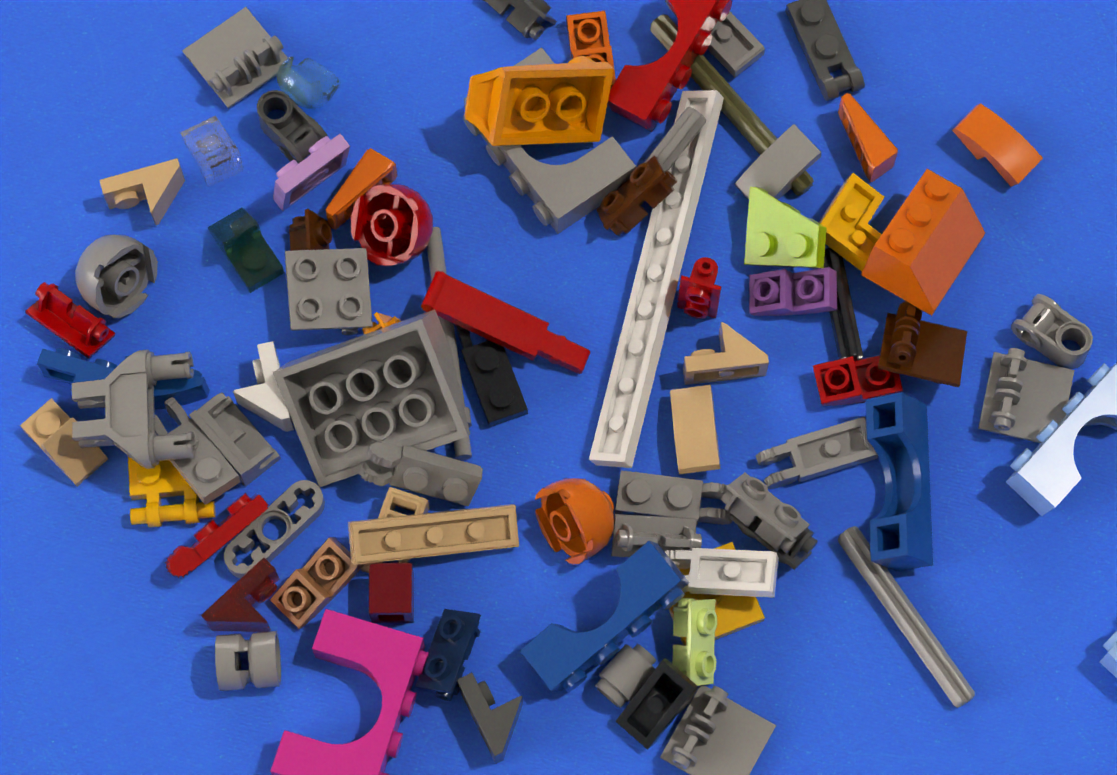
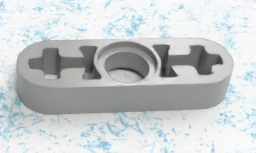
(303, 514)

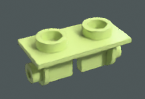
(698, 624)

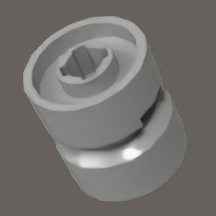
(263, 661)

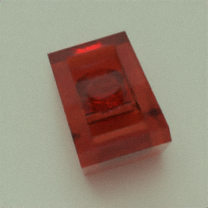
(235, 609)

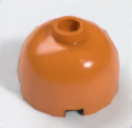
(575, 518)

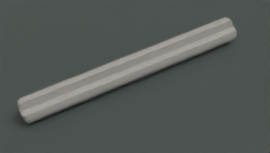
(907, 618)

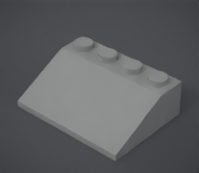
(374, 388)

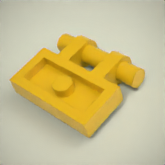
(164, 482)

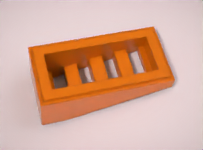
(871, 145)
(370, 171)

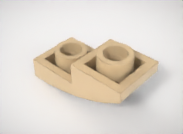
(695, 429)

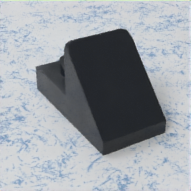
(657, 703)

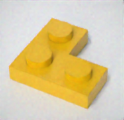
(849, 219)

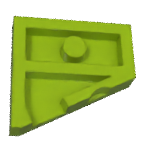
(781, 234)

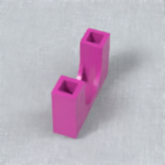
(392, 663)

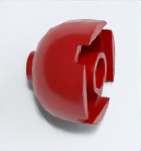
(392, 224)

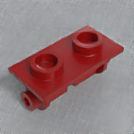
(698, 293)
(69, 321)

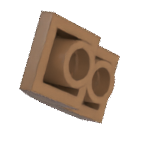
(316, 583)

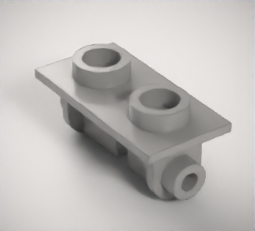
(750, 499)
(669, 532)

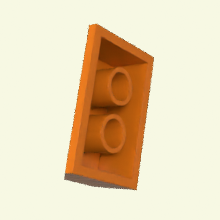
(926, 243)

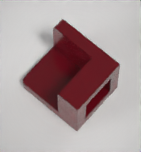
(391, 592)

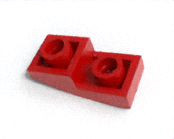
(854, 381)

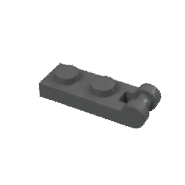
(824, 47)

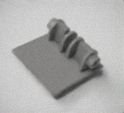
(236, 57)
(328, 289)
(1023, 395)
(717, 736)

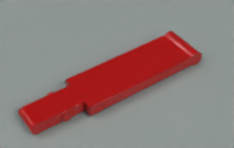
(501, 323)

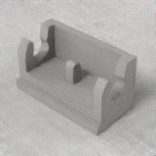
(235, 437)

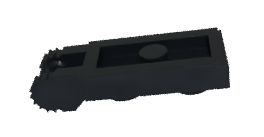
(492, 379)

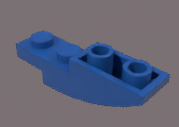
(69, 368)

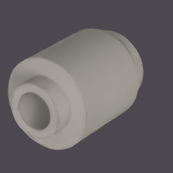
(626, 674)

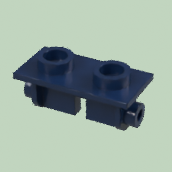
(448, 652)

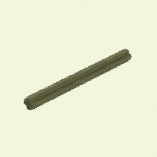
(733, 105)

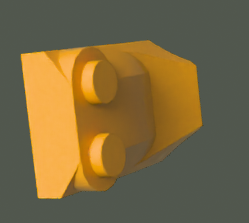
(541, 102)

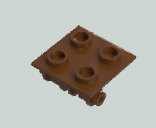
(922, 347)

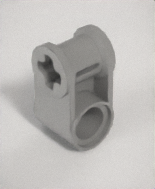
(1050, 331)

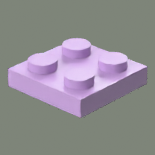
(299, 179)

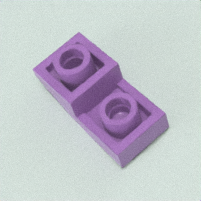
(792, 293)

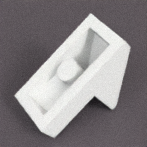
(265, 398)

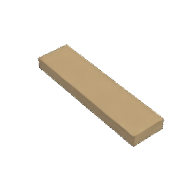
(433, 534)

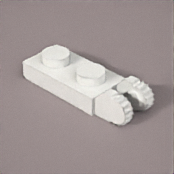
(728, 571)

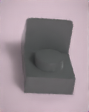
(494, 725)

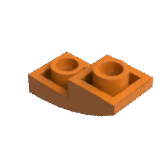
(590, 37)
(993, 138)

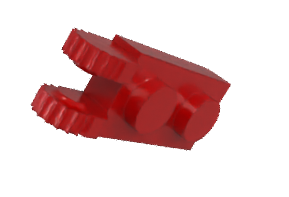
(213, 536)

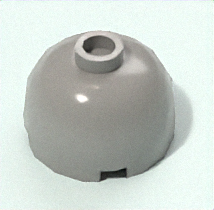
(115, 273)

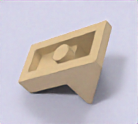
(155, 183)
(735, 361)
(53, 434)

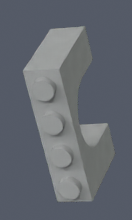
(567, 190)

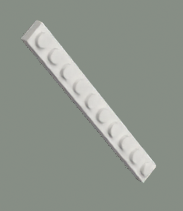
(654, 294)

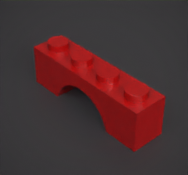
(646, 90)

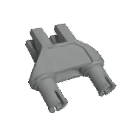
(130, 409)

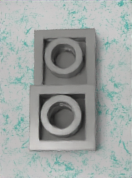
(780, 164)

